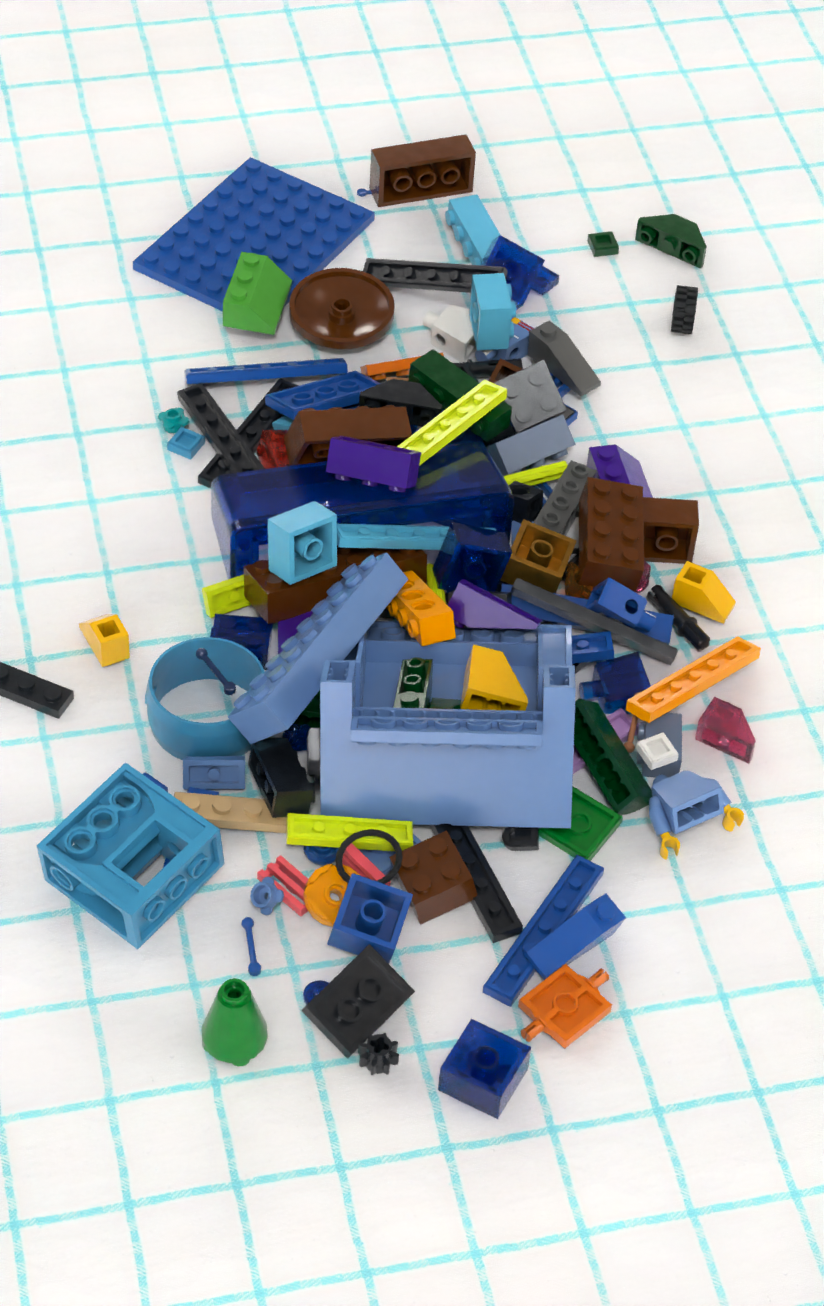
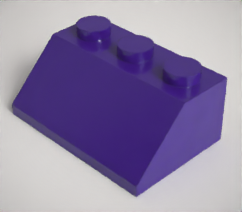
(617, 465)

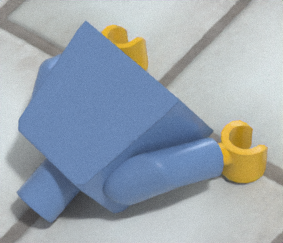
(685, 802)

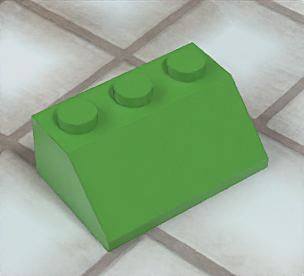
(256, 294)

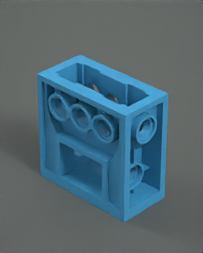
(119, 843)

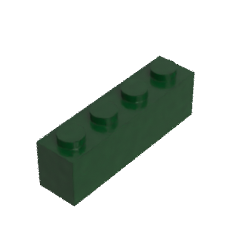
(450, 383)

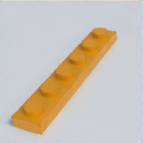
(692, 679)

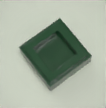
(603, 244)

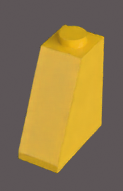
(491, 682)

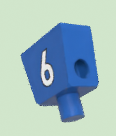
(620, 605)

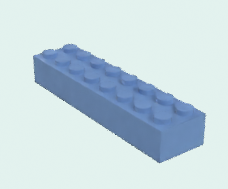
(329, 634)

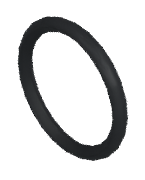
(370, 832)

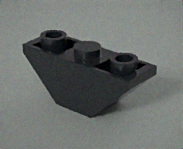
(418, 401)

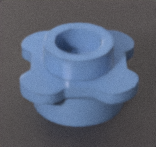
(260, 892)

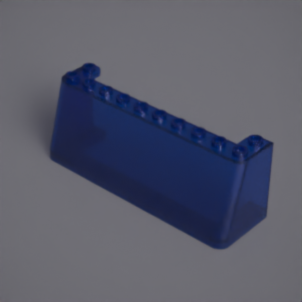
(449, 485)

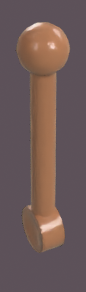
(629, 744)

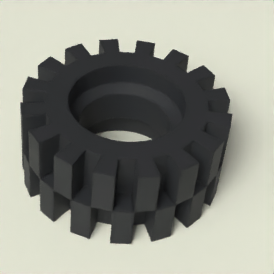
(684, 309)

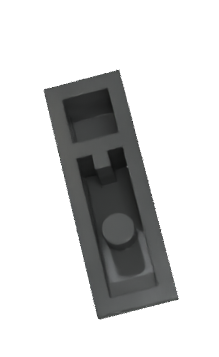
(562, 358)

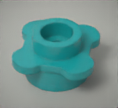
(173, 419)

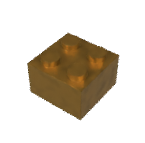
(538, 556)

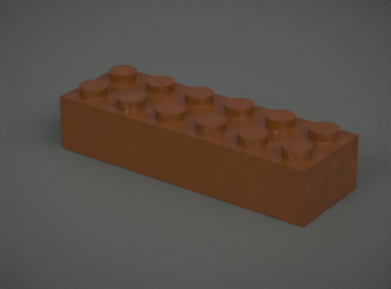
(281, 601)

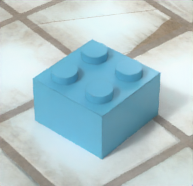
(491, 311)
(302, 542)

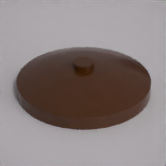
(341, 308)

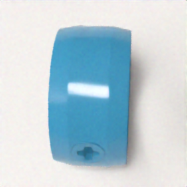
(181, 665)

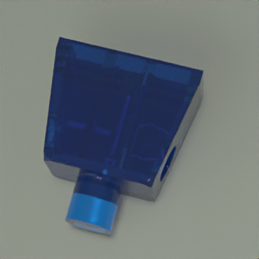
(616, 682)

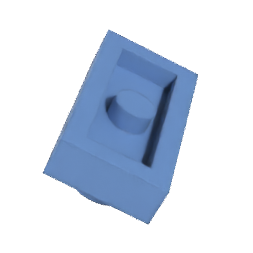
(214, 772)

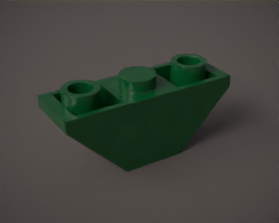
(673, 236)

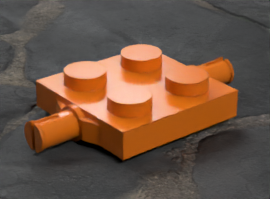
(565, 1005)

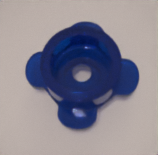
(297, 732)

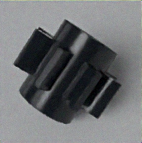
(378, 1054)

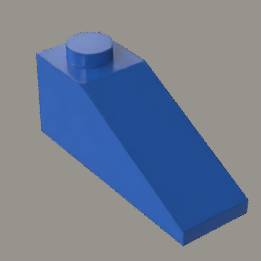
(576, 936)

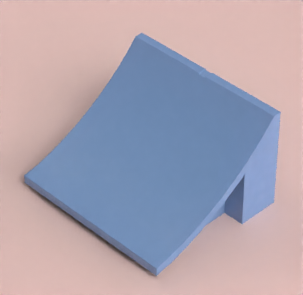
(449, 762)

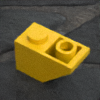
(702, 592)
(107, 638)

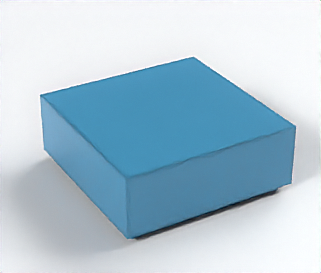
(186, 443)

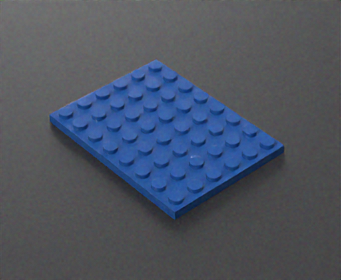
(255, 213)

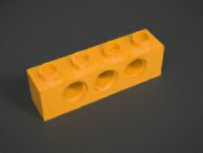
(422, 612)

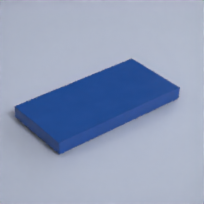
(321, 394)

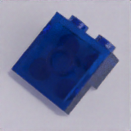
(247, 631)

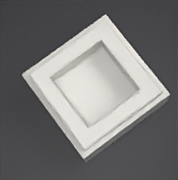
(657, 751)

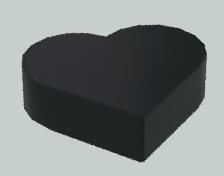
(521, 838)

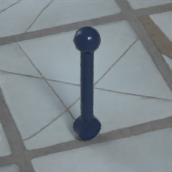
(229, 687)

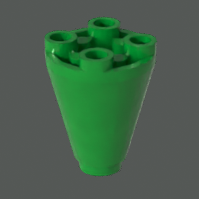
(234, 1025)

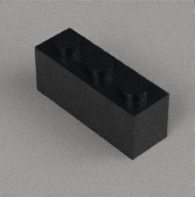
(280, 777)

